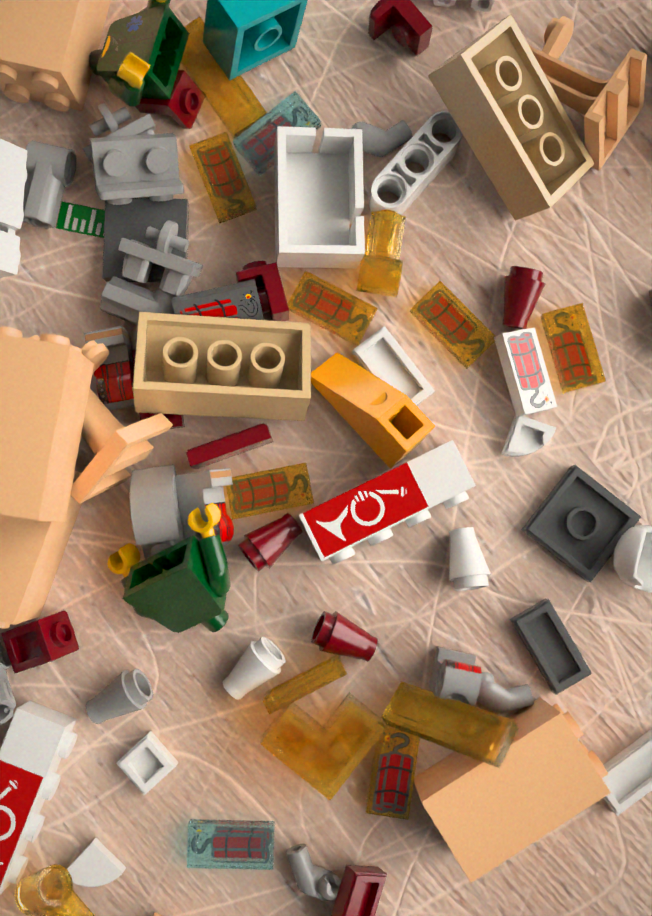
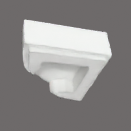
(526, 436)
(95, 866)

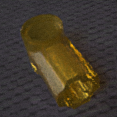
(381, 264)
(60, 896)

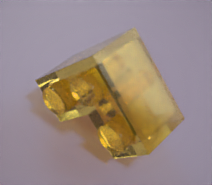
(328, 752)

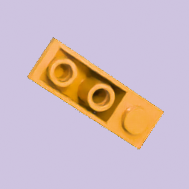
(372, 408)

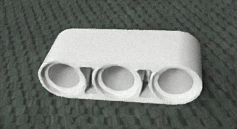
(421, 149)

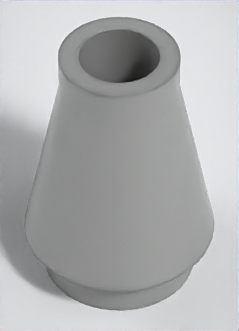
(122, 696)

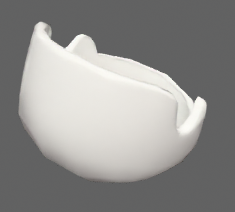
(634, 557)

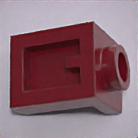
(406, 22)
(182, 105)
(272, 294)
(40, 641)

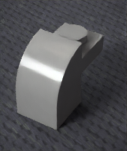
(155, 509)

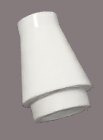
(467, 563)
(256, 666)

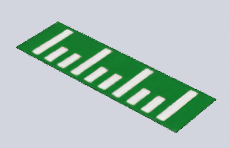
(81, 219)

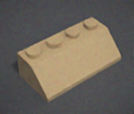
(512, 119)
(222, 367)

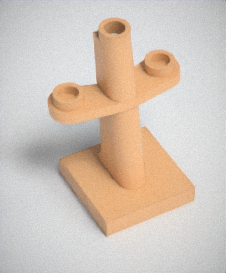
(606, 104)
(109, 440)

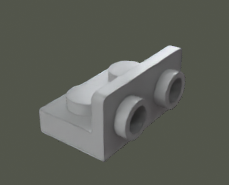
(136, 167)

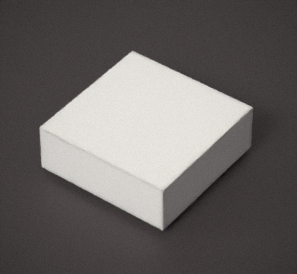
(147, 763)

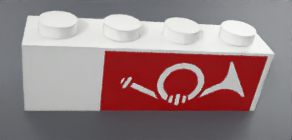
(387, 501)
(28, 777)

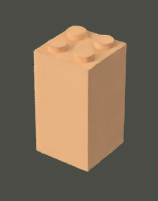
(48, 49)
(40, 423)
(30, 561)
(496, 811)

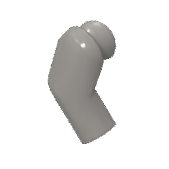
(382, 142)
(502, 699)
(312, 878)

